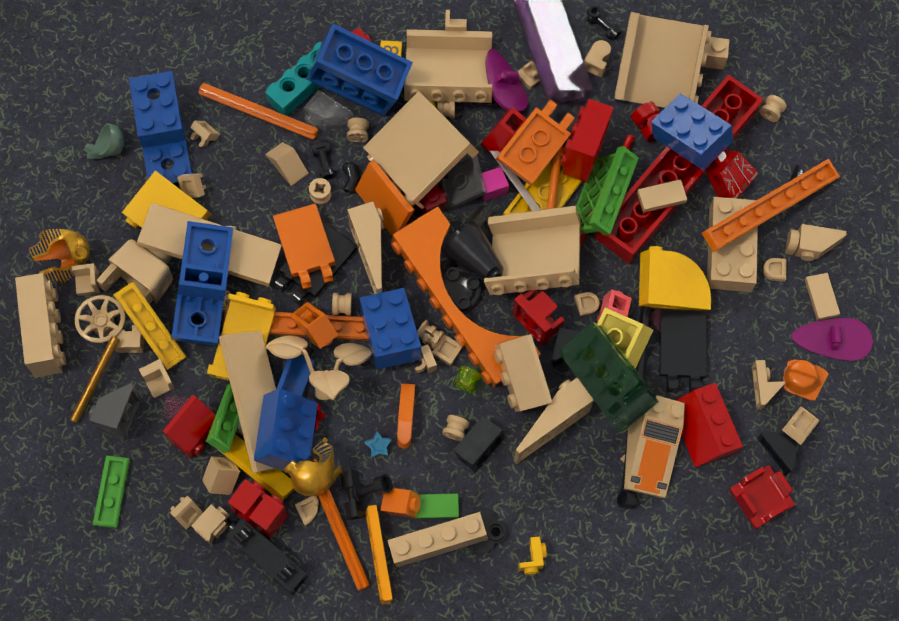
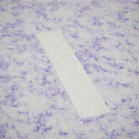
(517, 183)

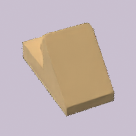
(763, 389)

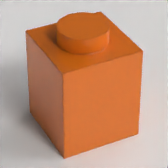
(401, 503)

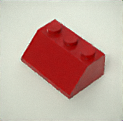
(708, 426)

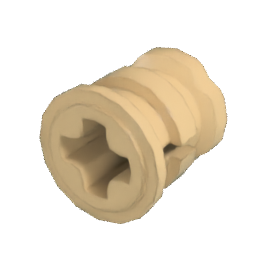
(425, 333)

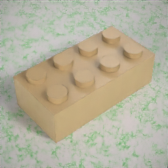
(735, 263)
(39, 325)

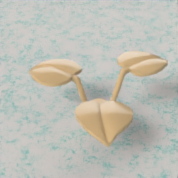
(326, 382)

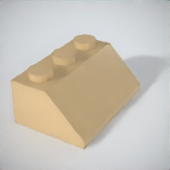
(522, 373)

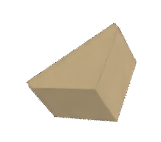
(287, 163)

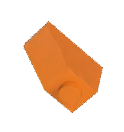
(314, 325)

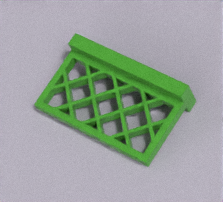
(612, 191)

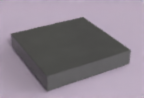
(463, 183)

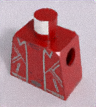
(730, 174)

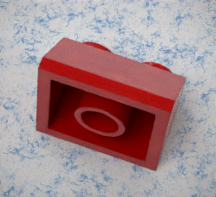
(190, 427)

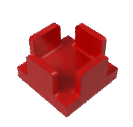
(534, 314)
(763, 496)

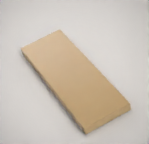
(249, 255)
(250, 381)

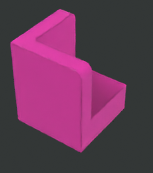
(495, 184)

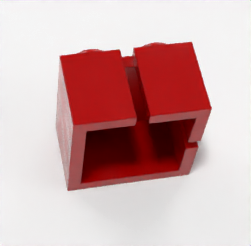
(258, 508)

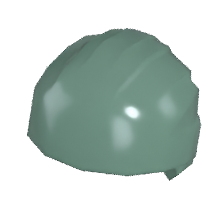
(109, 143)

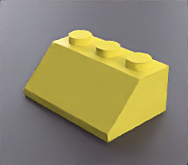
(626, 333)

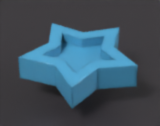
(378, 444)

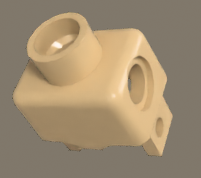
(143, 267)

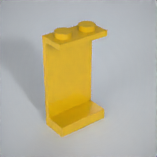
(243, 316)

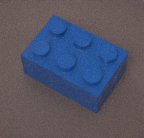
(692, 131)
(390, 328)
(285, 429)

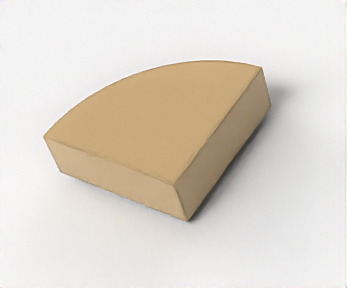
(308, 509)

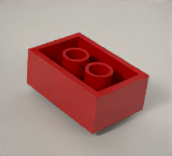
(587, 140)

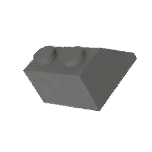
(116, 411)

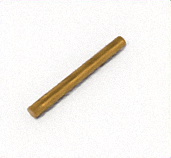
(94, 380)

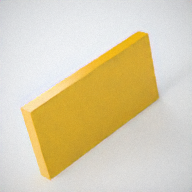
(539, 192)

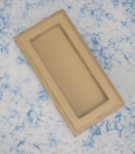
(662, 196)
(822, 296)
(800, 425)

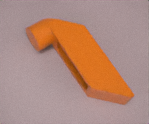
(405, 416)

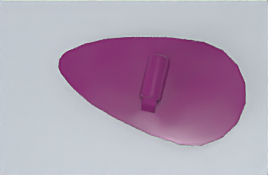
(505, 82)
(835, 338)

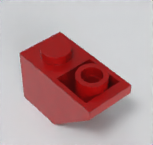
(503, 131)

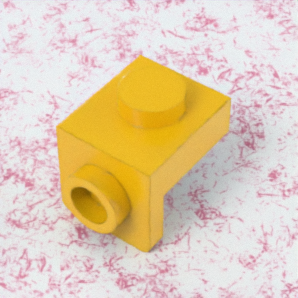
(538, 552)

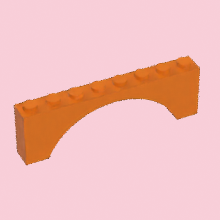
(421, 249)

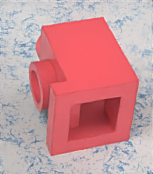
(616, 302)

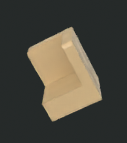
(454, 24)
(86, 279)
(156, 378)
(220, 475)

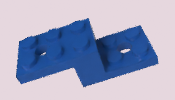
(160, 125)
(202, 283)

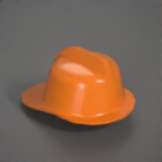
(804, 378)

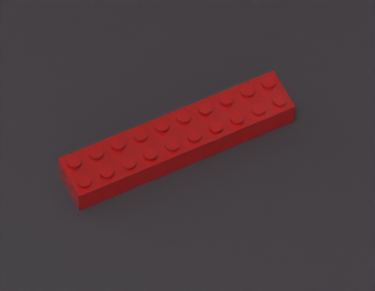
(634, 228)

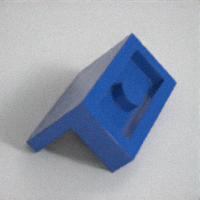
(295, 375)

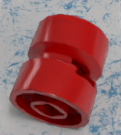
(642, 119)

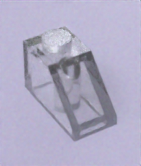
(326, 112)

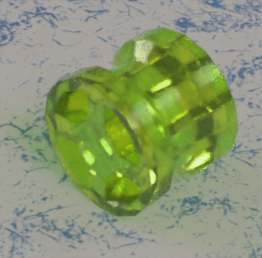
(467, 379)

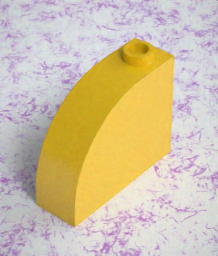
(163, 193)
(672, 281)

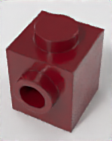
(432, 199)

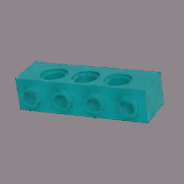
(285, 101)

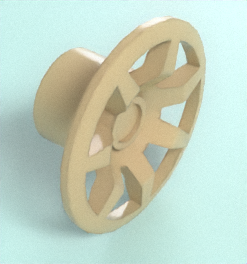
(101, 320)

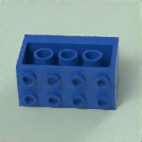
(359, 70)

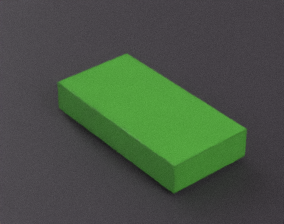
(438, 506)

